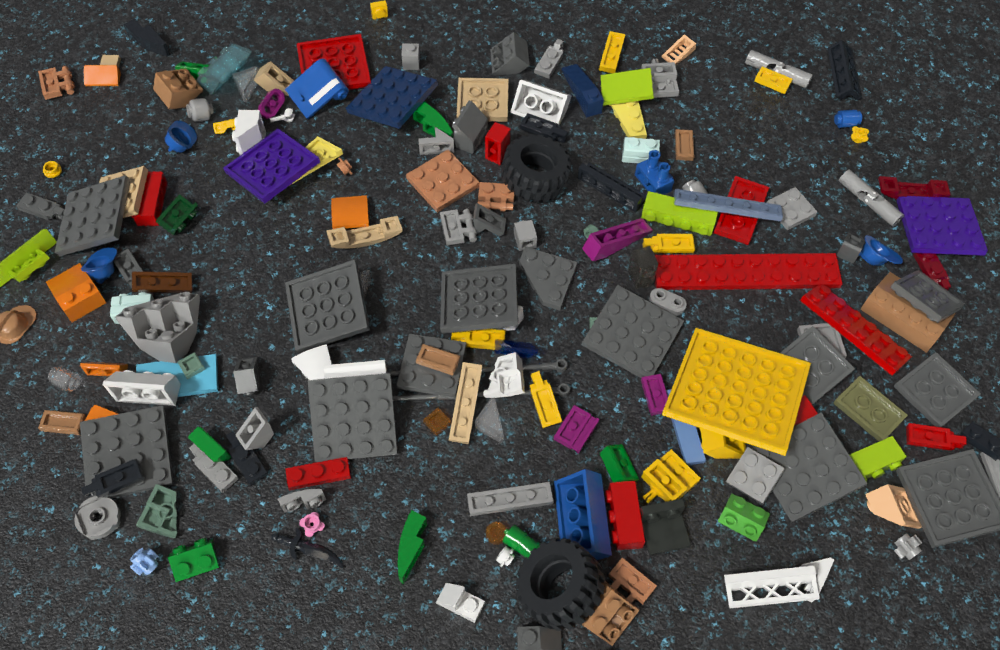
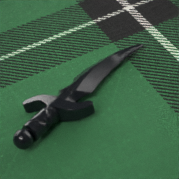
(307, 548)

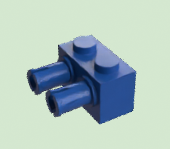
(654, 174)

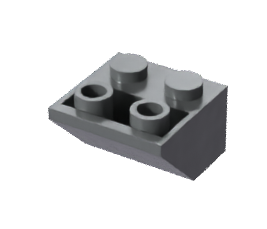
(510, 56)
(469, 128)

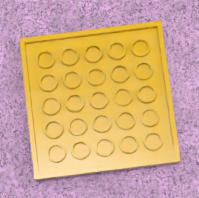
(738, 391)

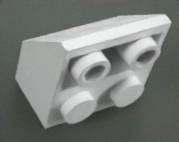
(248, 130)

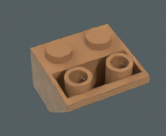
(176, 87)
(611, 615)

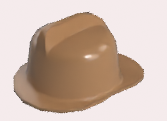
(15, 323)

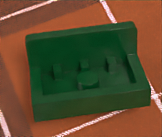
(177, 214)

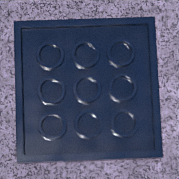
(392, 97)

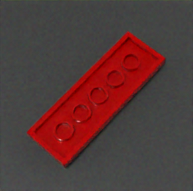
(856, 329)

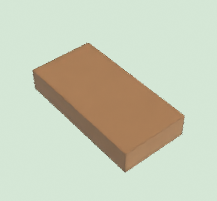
(684, 145)
(438, 359)
(61, 422)

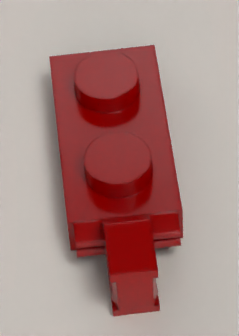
(933, 437)

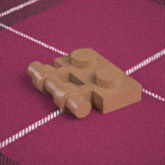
(52, 86)
(495, 192)
(631, 581)

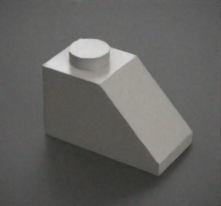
(255, 431)

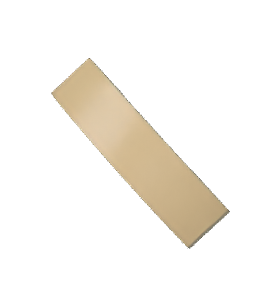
(365, 236)

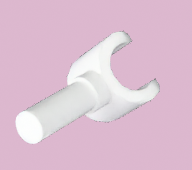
(288, 116)

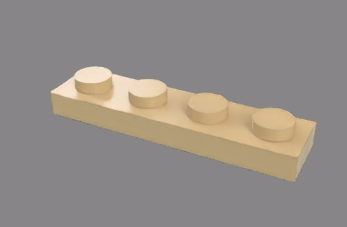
(465, 403)

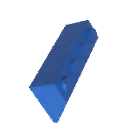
(583, 512)

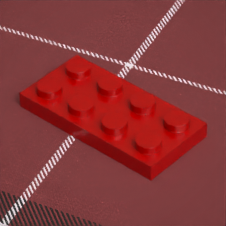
(737, 226)

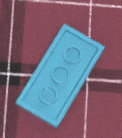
(199, 384)

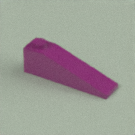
(610, 240)

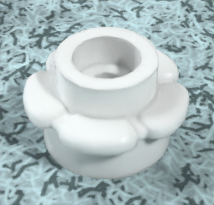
(505, 556)

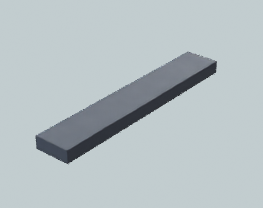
(728, 205)

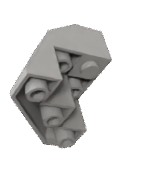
(163, 325)

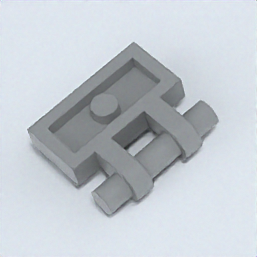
(452, 228)

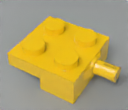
(669, 478)

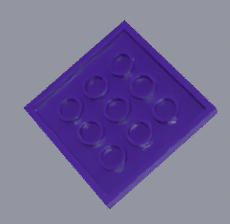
(271, 165)
(941, 225)

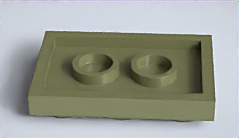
(870, 409)

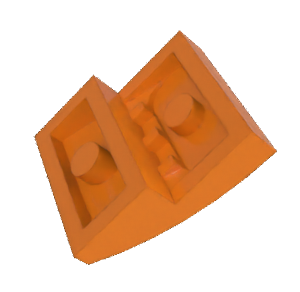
(350, 212)

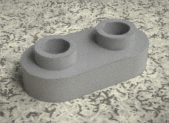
(668, 301)

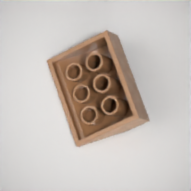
(901, 316)

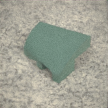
(160, 512)

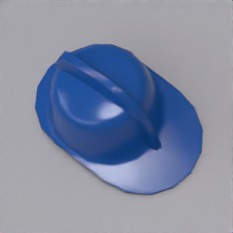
(180, 136)
(877, 253)
(100, 264)

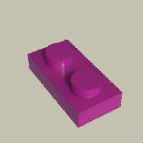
(654, 393)

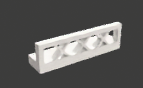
(771, 578)

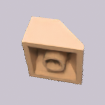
(894, 505)

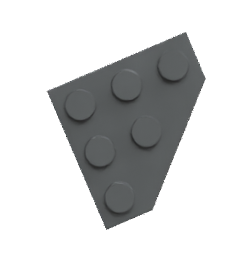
(548, 275)

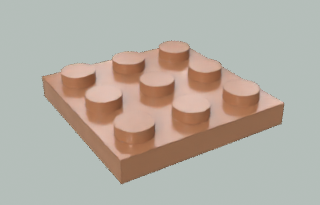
(442, 180)

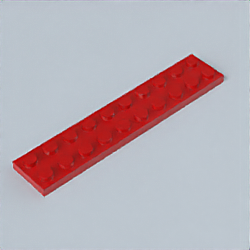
(747, 271)

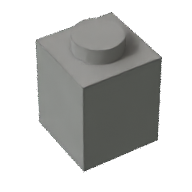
(410, 56)
(525, 234)

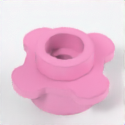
(311, 518)

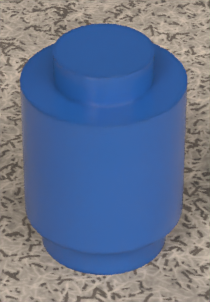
(848, 118)

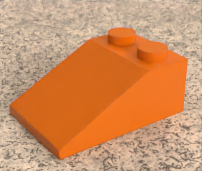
(75, 292)

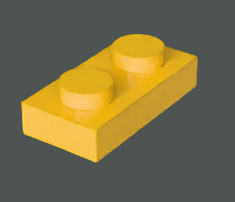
(773, 80)

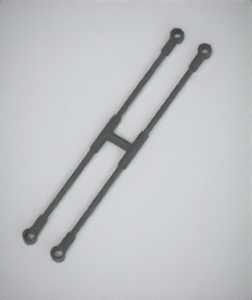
(544, 366)

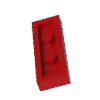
(318, 473)

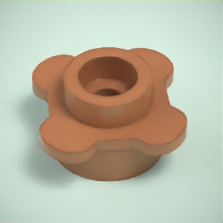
(344, 166)

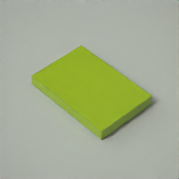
(627, 86)

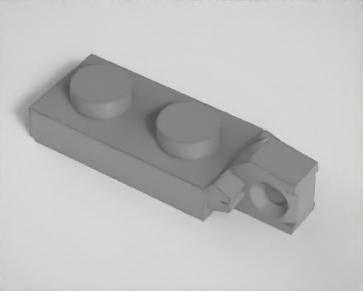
(550, 60)
(216, 472)

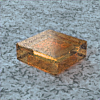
(437, 421)

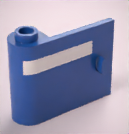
(317, 87)

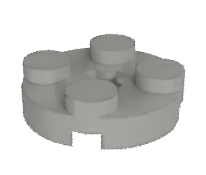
(103, 527)

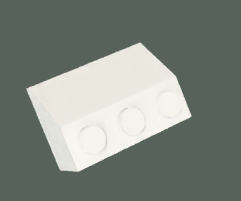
(540, 102)
(354, 369)
(143, 387)

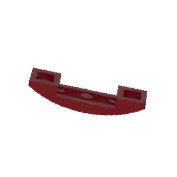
(894, 189)

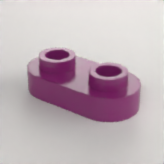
(272, 106)

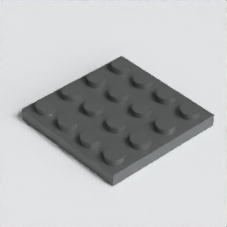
(93, 216)
(479, 298)
(326, 306)
(632, 333)
(352, 417)
(127, 437)
(815, 469)
(952, 497)

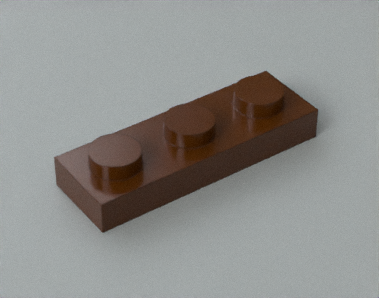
(161, 282)

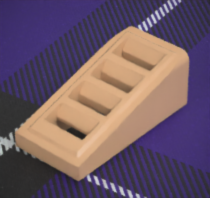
(684, 40)

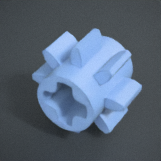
(144, 561)

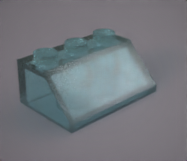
(223, 67)

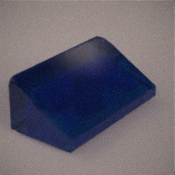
(521, 348)

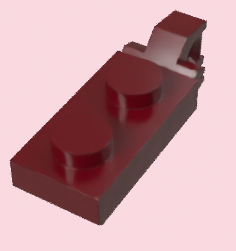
(932, 267)

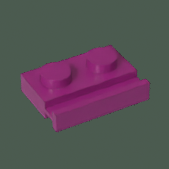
(576, 429)

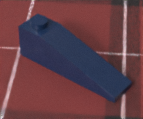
(584, 90)

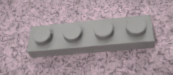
(509, 499)

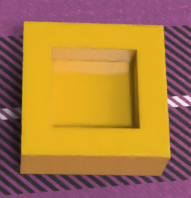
(379, 9)

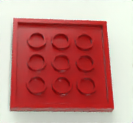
(343, 54)

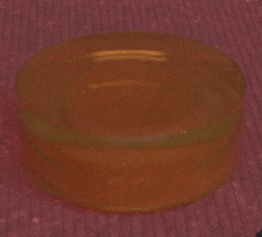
(495, 533)

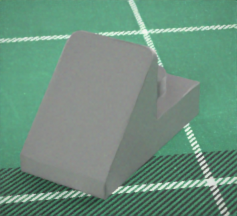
(437, 144)

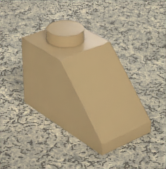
(271, 78)

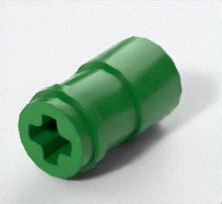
(519, 541)

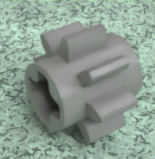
(908, 546)

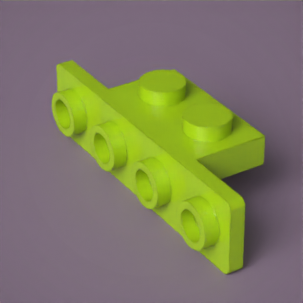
(27, 258)

